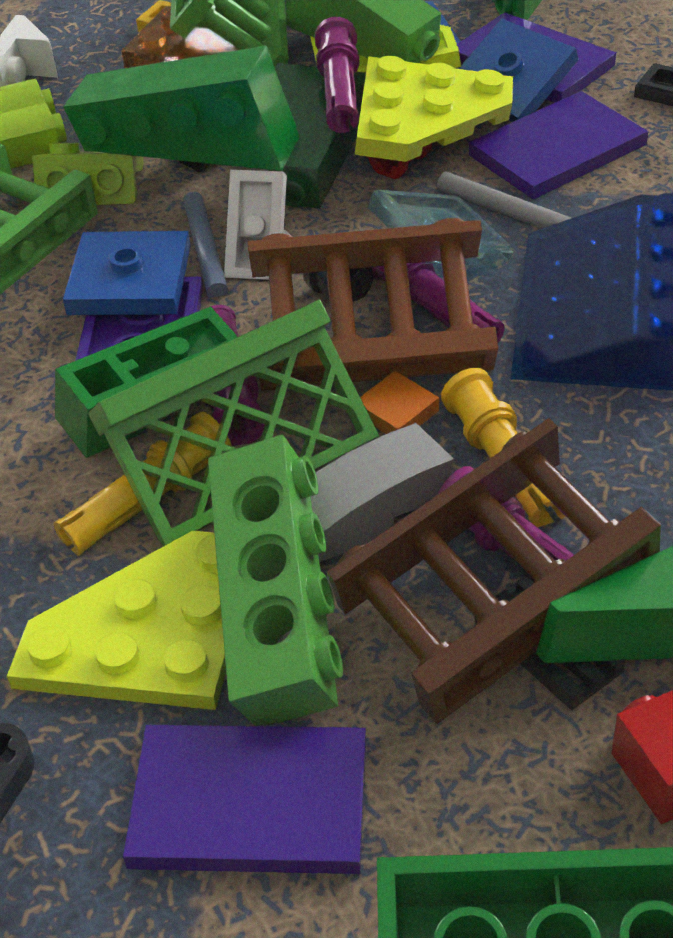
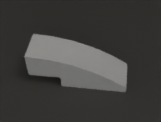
(375, 484)

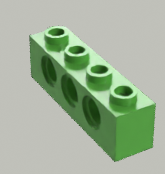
(259, 530)

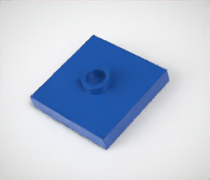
(527, 56)
(127, 273)

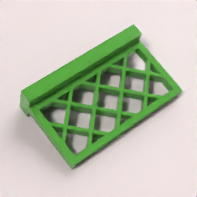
(217, 370)

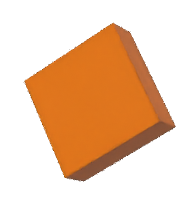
(399, 403)

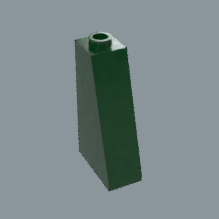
(319, 149)

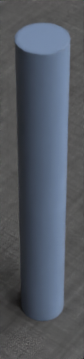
(205, 245)

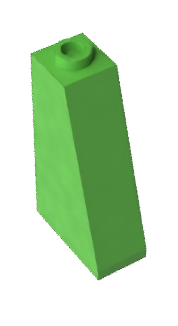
(383, 26)

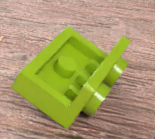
(110, 174)

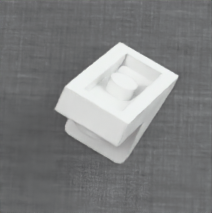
(24, 52)
(254, 212)

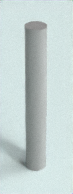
(499, 201)

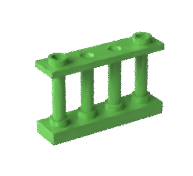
(238, 22)
(44, 223)

